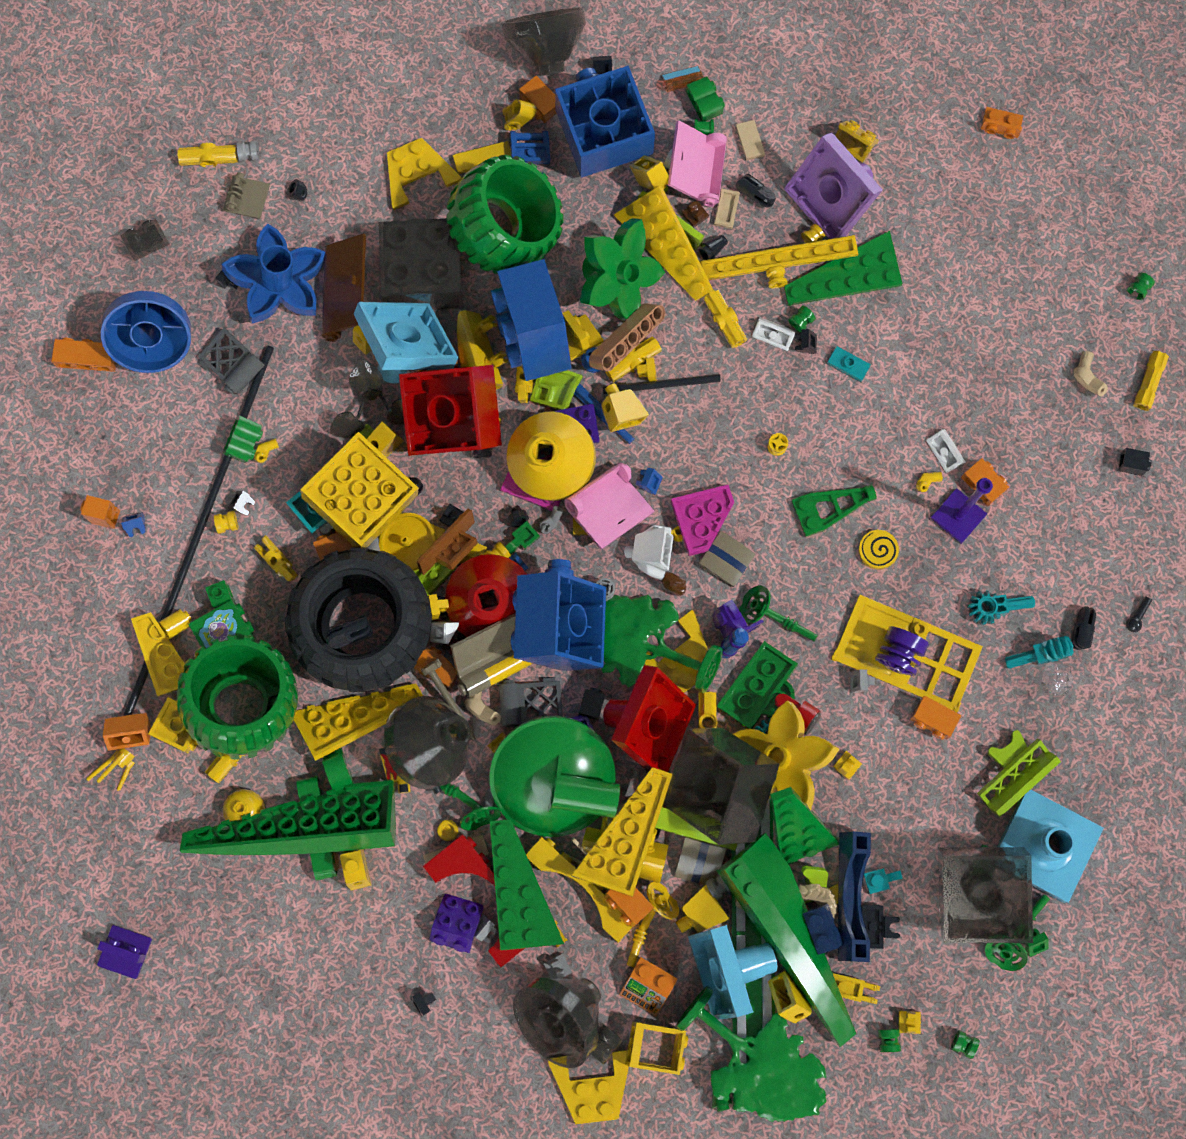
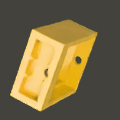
(635, 1044)

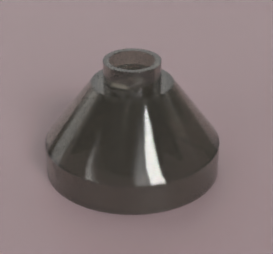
(546, 37)
(426, 742)
(559, 1018)

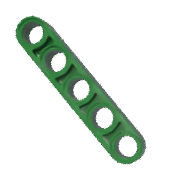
(321, 862)

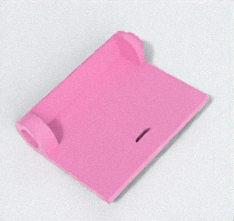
(697, 164)
(606, 503)

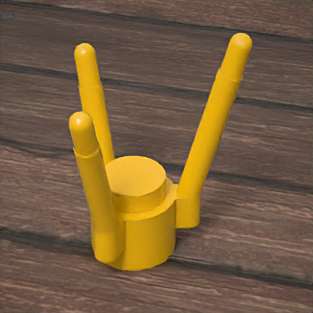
(119, 758)

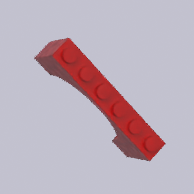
(462, 858)

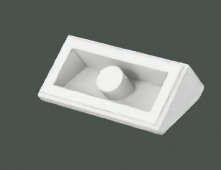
(773, 333)
(945, 451)
(442, 631)

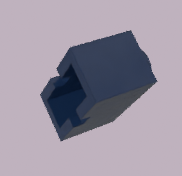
(823, 929)

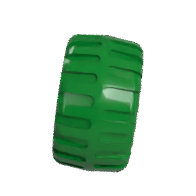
(524, 198)
(230, 664)

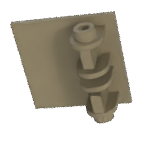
(246, 196)

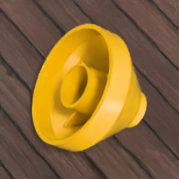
(571, 459)

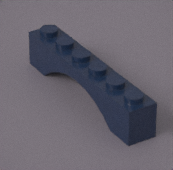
(853, 857)

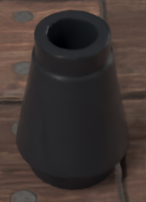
(712, 247)

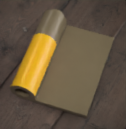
(486, 657)

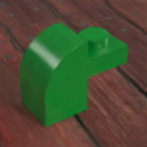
(337, 770)

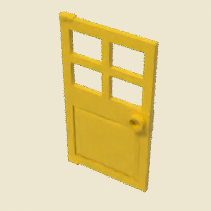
(866, 634)

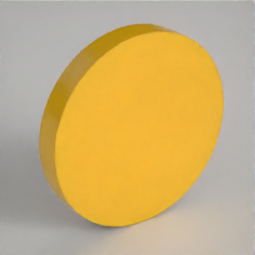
(408, 538)

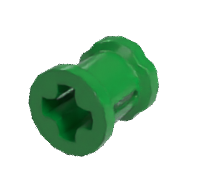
(704, 127)

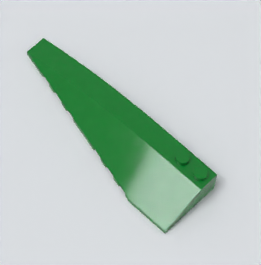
(334, 822)
(774, 904)

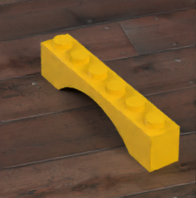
(548, 859)

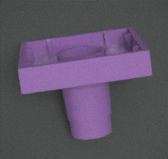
(833, 187)

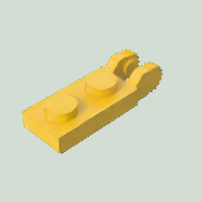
(853, 988)

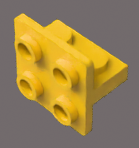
(856, 140)
(580, 334)

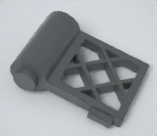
(240, 370)
(513, 700)

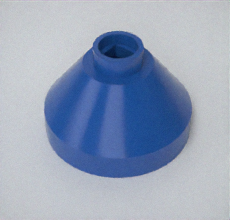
(146, 331)

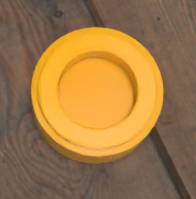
(447, 830)

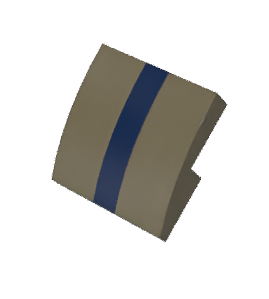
(726, 558)
(699, 861)

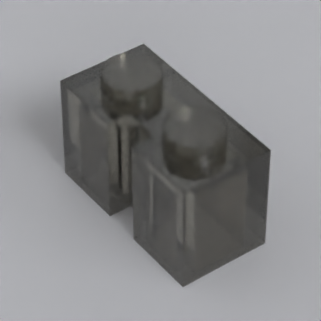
(145, 240)

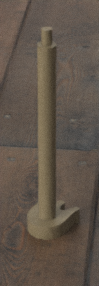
(430, 669)

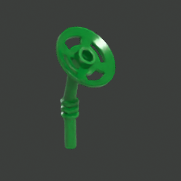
(762, 608)
(478, 816)
(1008, 949)

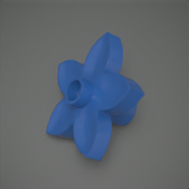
(276, 276)

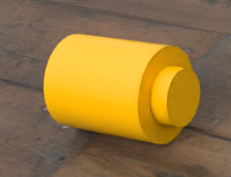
(175, 623)

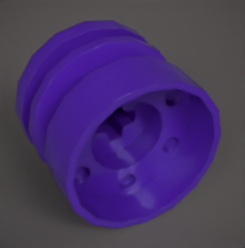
(902, 651)

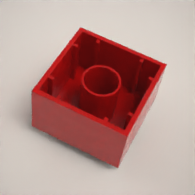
(450, 410)

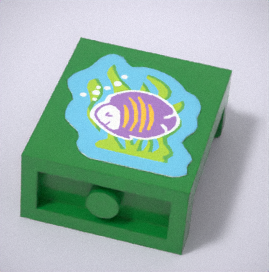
(220, 623)

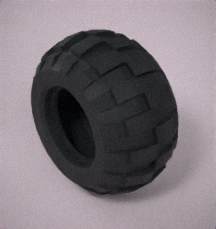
(334, 580)

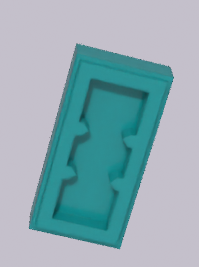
(849, 364)

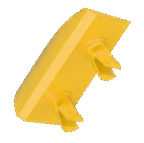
(474, 344)
(654, 859)

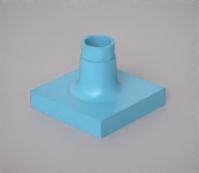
(404, 338)
(1031, 827)
(729, 970)

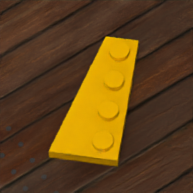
(159, 654)

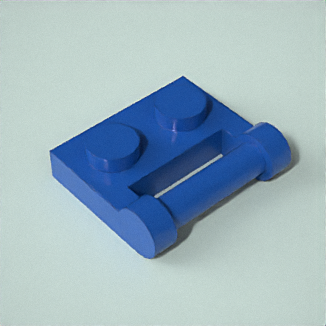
(531, 152)

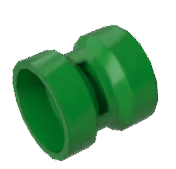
(1142, 284)
(802, 319)
(965, 1044)
(889, 1045)

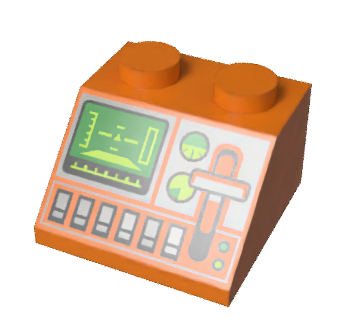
(648, 986)

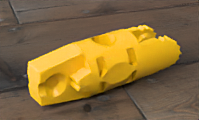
(522, 386)
(283, 566)

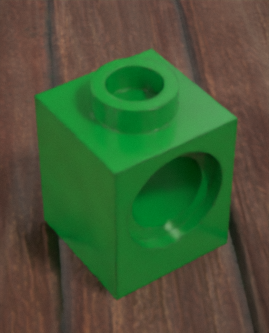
(219, 594)

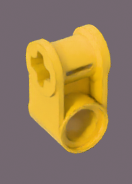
(518, 114)

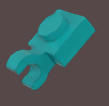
(878, 880)

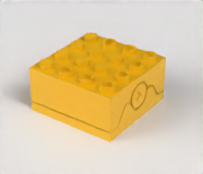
(359, 492)

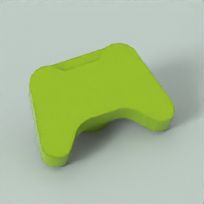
(1009, 752)
(815, 875)

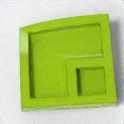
(556, 389)

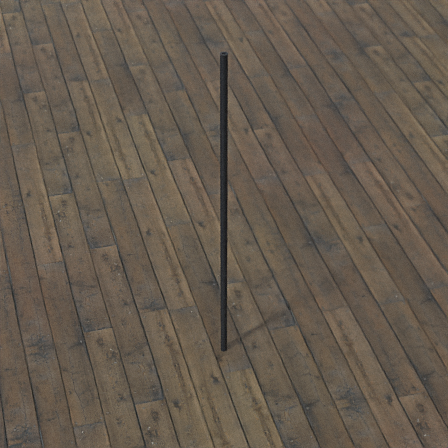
(199, 529)

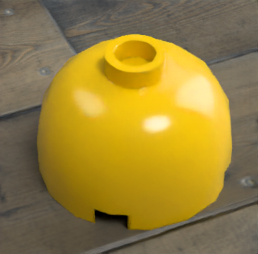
(242, 803)

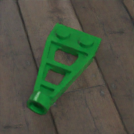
(809, 517)

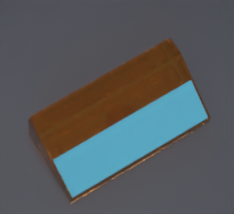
(679, 79)

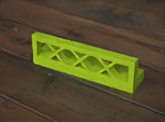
(1021, 781)

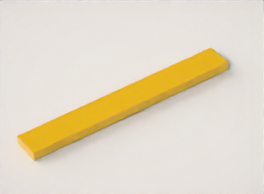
(780, 257)

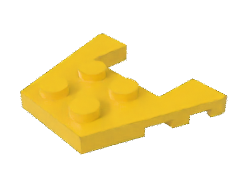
(413, 163)
(694, 647)
(594, 1098)

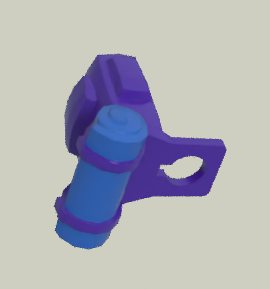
(733, 628)

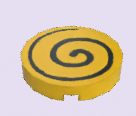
(878, 549)

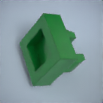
(1039, 944)

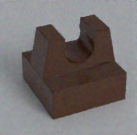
(695, 214)

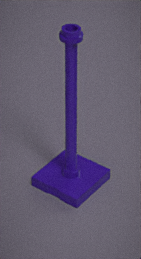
(960, 514)

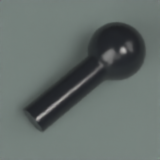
(1134, 623)

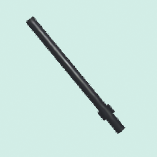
(667, 383)

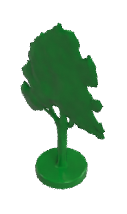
(626, 635)
(774, 1079)

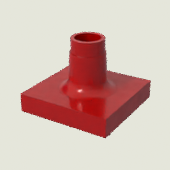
(651, 720)

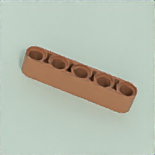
(627, 337)

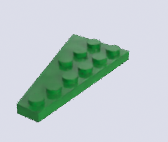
(869, 271)
(798, 828)
(521, 906)

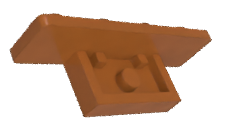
(450, 546)

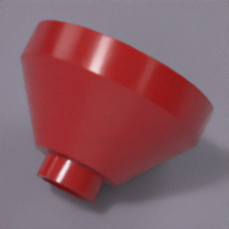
(478, 576)

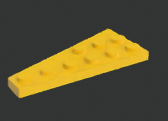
(668, 241)
(347, 719)
(622, 848)

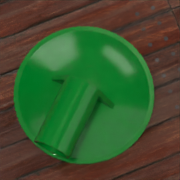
(553, 777)

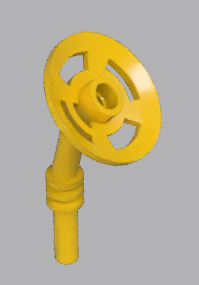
(660, 905)

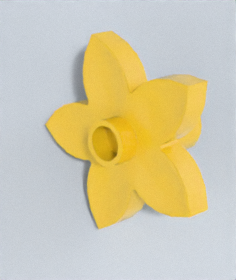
(793, 752)

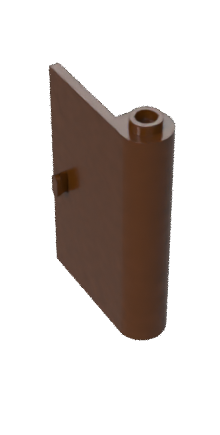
(342, 285)

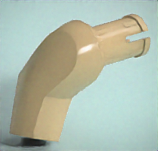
(1085, 376)
(481, 711)

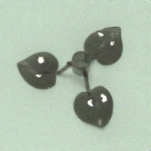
(368, 379)

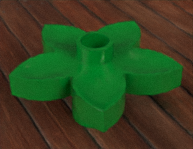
(617, 269)

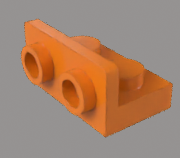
(1002, 123)

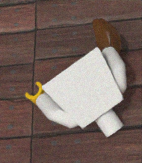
(653, 555)

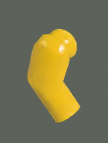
(263, 450)
(926, 479)

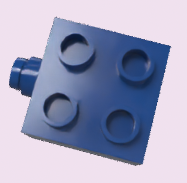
(604, 120)
(531, 321)
(559, 619)

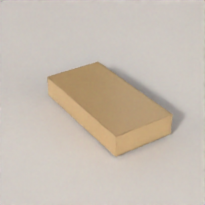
(750, 140)
(726, 208)

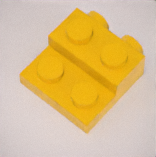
(170, 728)

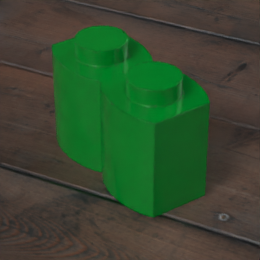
(705, 99)
(242, 439)

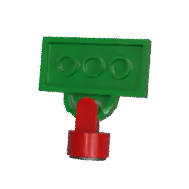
(763, 689)

